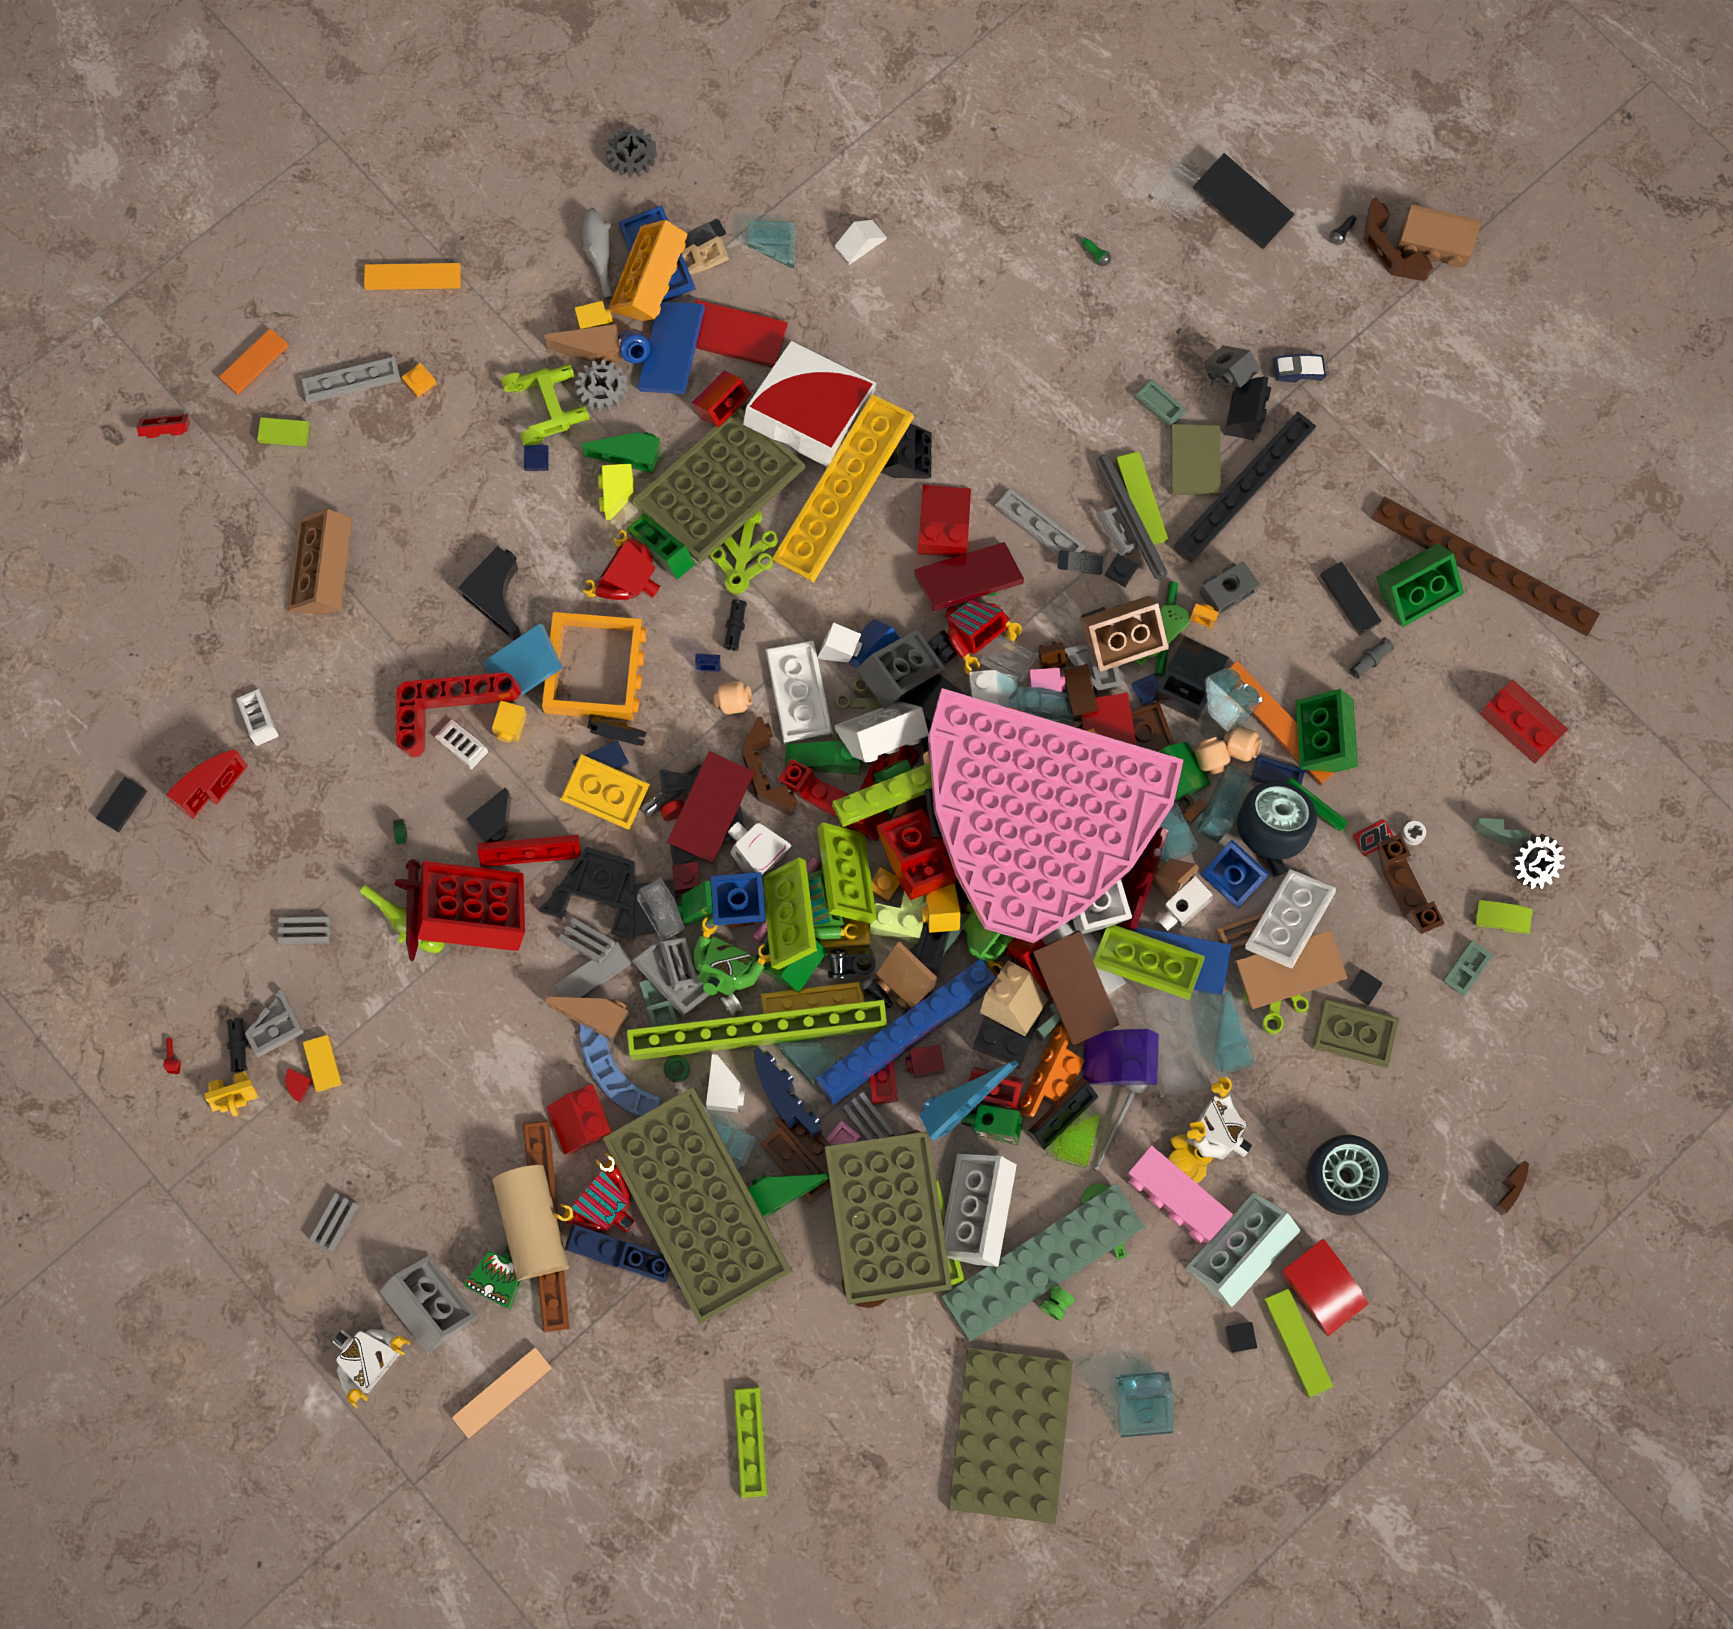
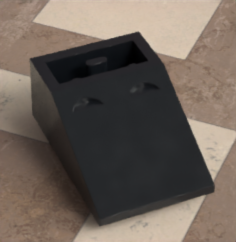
(1185, 677)

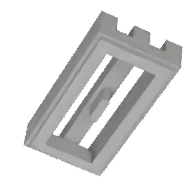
(1117, 530)
(304, 920)
(570, 930)
(693, 981)
(855, 1103)
(325, 1217)

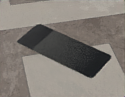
(705, 233)
(1080, 562)

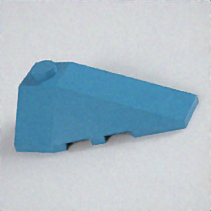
(950, 1108)

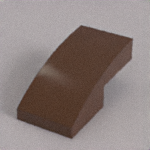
(1080, 690)
(1515, 1182)

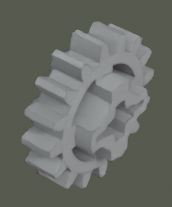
(599, 395)

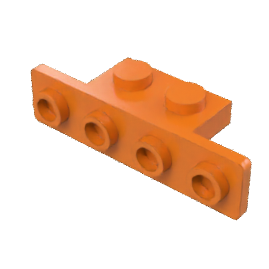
(1053, 1075)

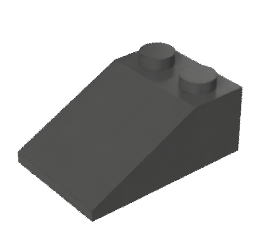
(900, 668)

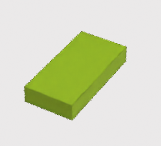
(283, 432)

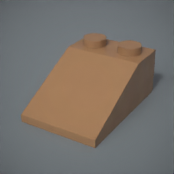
(905, 978)

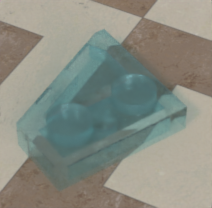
(773, 240)

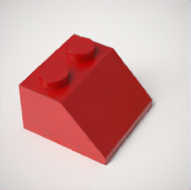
(579, 1119)

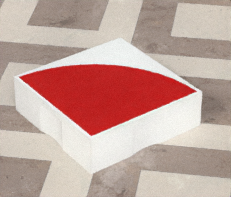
(808, 403)

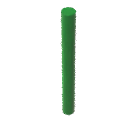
(1162, 656)

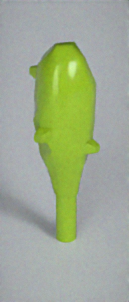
(397, 918)

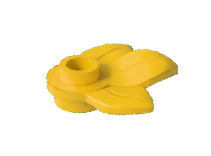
(1187, 1159)

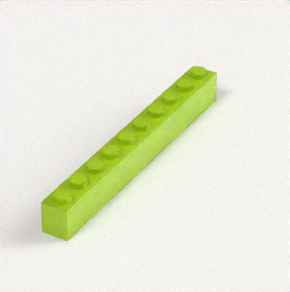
(756, 1030)

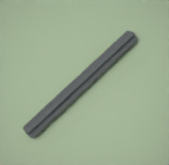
(1131, 517)

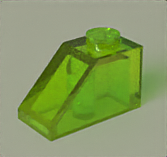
(1077, 1143)

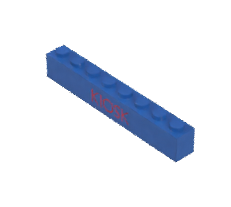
(905, 1032)

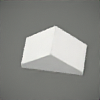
(859, 240)

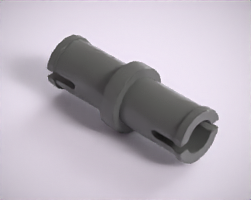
(1371, 657)

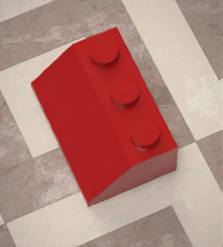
(1523, 721)

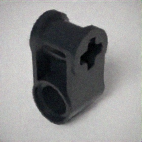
(848, 962)

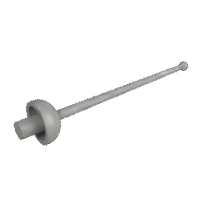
(1139, 1089)

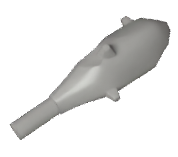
(596, 247)

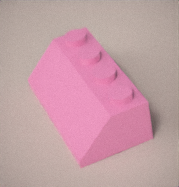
(1178, 1196)

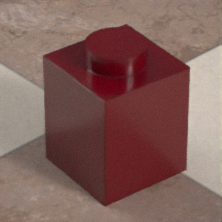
(685, 877)
(925, 1061)

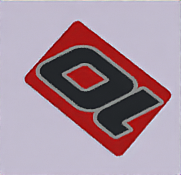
(1370, 836)

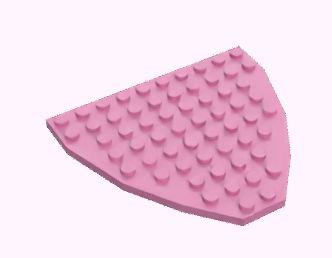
(1040, 811)

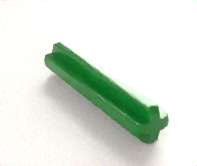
(1322, 809)

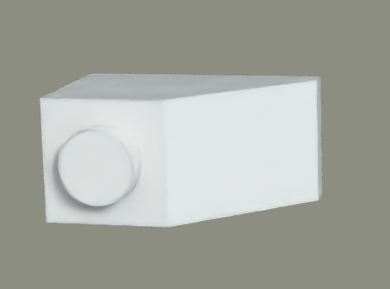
(840, 644)
(723, 1088)

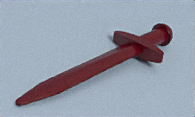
(413, 890)

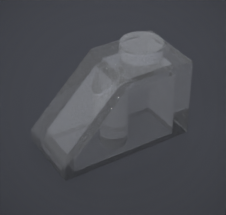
(660, 909)

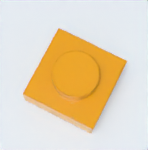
(419, 380)
(1204, 615)
(884, 884)

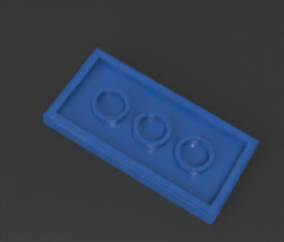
(681, 280)
(671, 348)
(1215, 965)

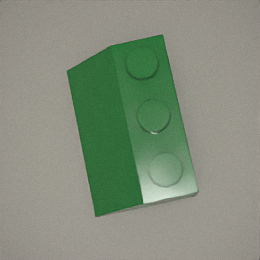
(1421, 584)
(1326, 732)

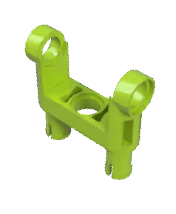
(545, 380)

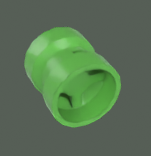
(1057, 1303)

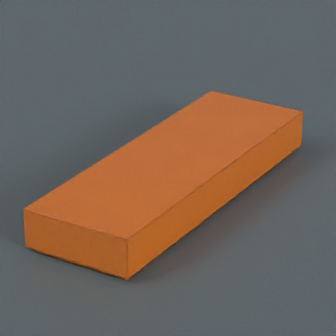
(253, 361)

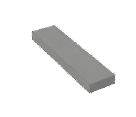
(350, 379)
(1037, 523)

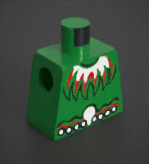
(1005, 1126)
(495, 1278)

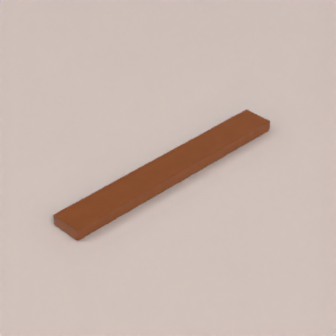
(551, 1286)

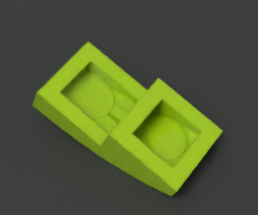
(1504, 916)

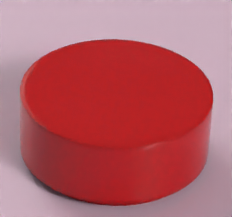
(671, 810)

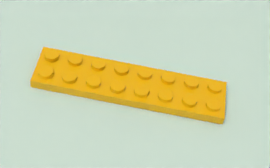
(842, 488)

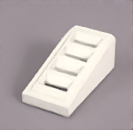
(264, 730)
(474, 758)

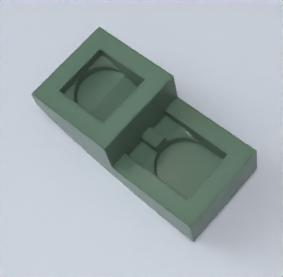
(1495, 830)
(1468, 968)
(658, 1007)
(1044, 1030)

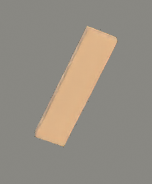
(501, 1393)

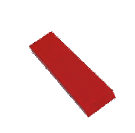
(529, 850)

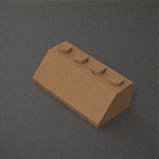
(320, 563)

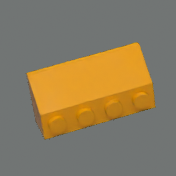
(648, 271)

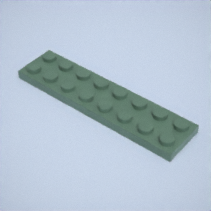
(1043, 1262)

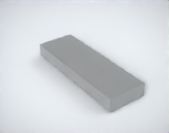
(593, 974)

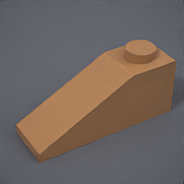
(587, 344)
(1173, 876)
(594, 1013)

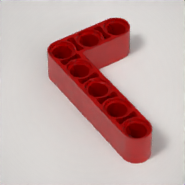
(445, 698)

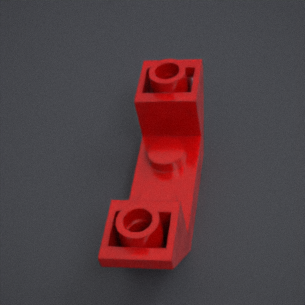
(811, 789)

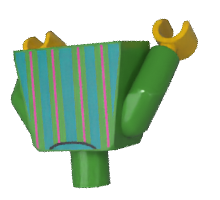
(825, 924)

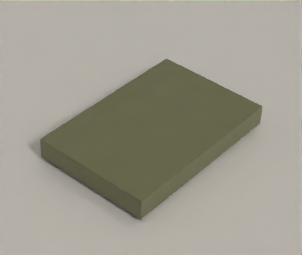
(1195, 460)
(1355, 1033)

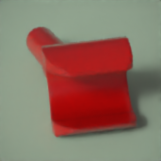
(171, 1065)

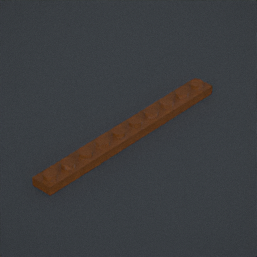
(1487, 566)

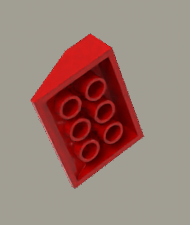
(471, 906)

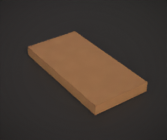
(1271, 982)

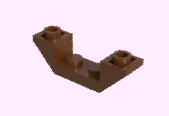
(1413, 267)
(776, 798)
(1404, 886)

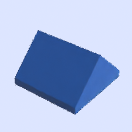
(873, 638)
(1235, 874)
(737, 898)

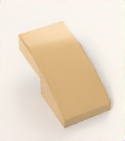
(705, 256)

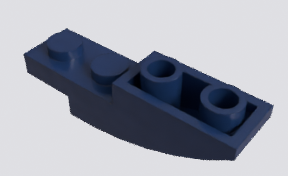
(778, 1088)
(617, 1253)

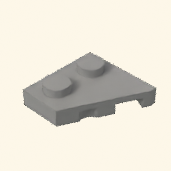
(1102, 681)
(274, 1026)

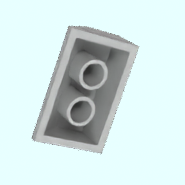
(427, 1303)

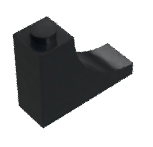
(488, 587)

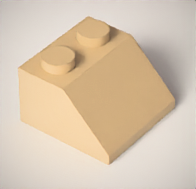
(1014, 999)

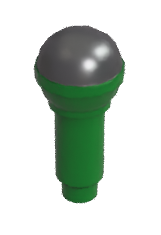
(1101, 256)

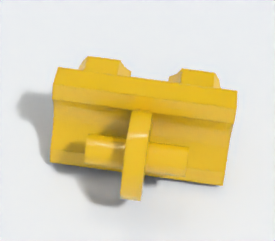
(231, 1096)

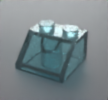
(1144, 1404)

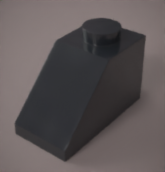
(492, 818)

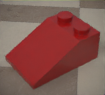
(944, 521)

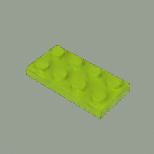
(846, 873)
(788, 913)
(1148, 961)

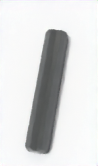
(660, 799)

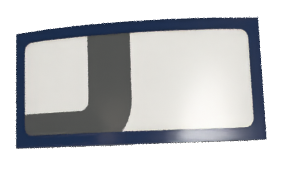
(1299, 366)

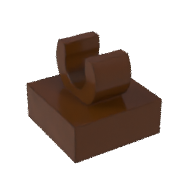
(1052, 656)
(1194, 810)

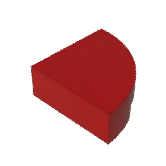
(297, 1084)

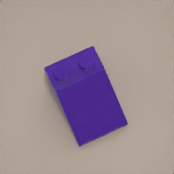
(1122, 1057)

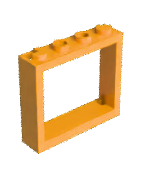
(583, 709)

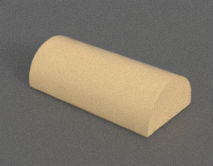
(530, 1222)

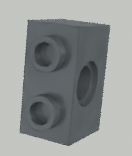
(1231, 366)
(1236, 575)

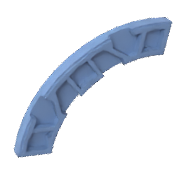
(610, 1077)

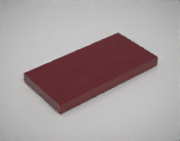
(968, 576)
(711, 807)

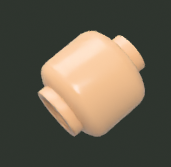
(733, 697)
(1243, 743)
(1212, 755)

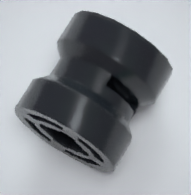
(942, 646)

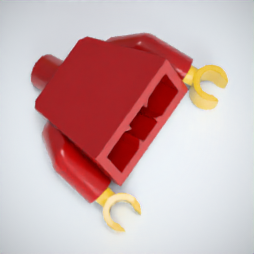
(626, 572)

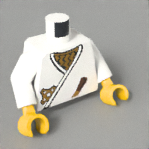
(1219, 1126)
(365, 1360)

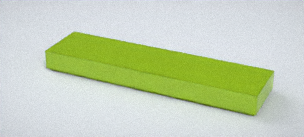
(1140, 491)
(1298, 1343)
(750, 1442)

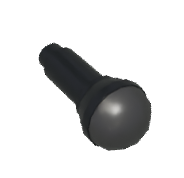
(1338, 235)
(869, 986)

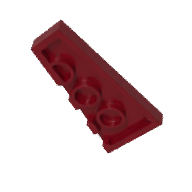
(1139, 878)

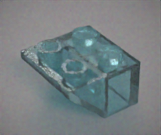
(1230, 699)

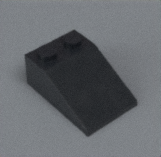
(1002, 1041)

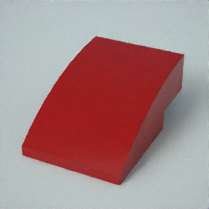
(207, 782)
(915, 855)
(1324, 1287)

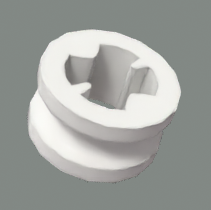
(1421, 829)
(731, 1004)

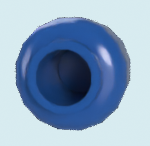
(633, 346)

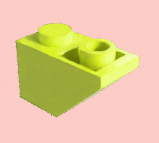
(617, 488)

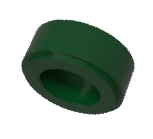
(400, 831)
(676, 1069)

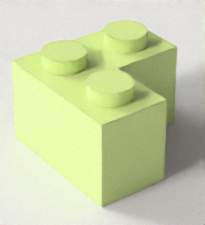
(900, 923)

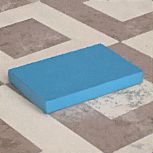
(527, 659)

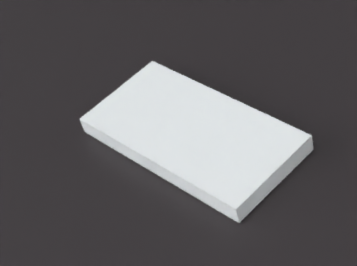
(798, 692)
(1290, 918)

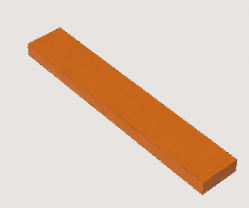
(1277, 721)

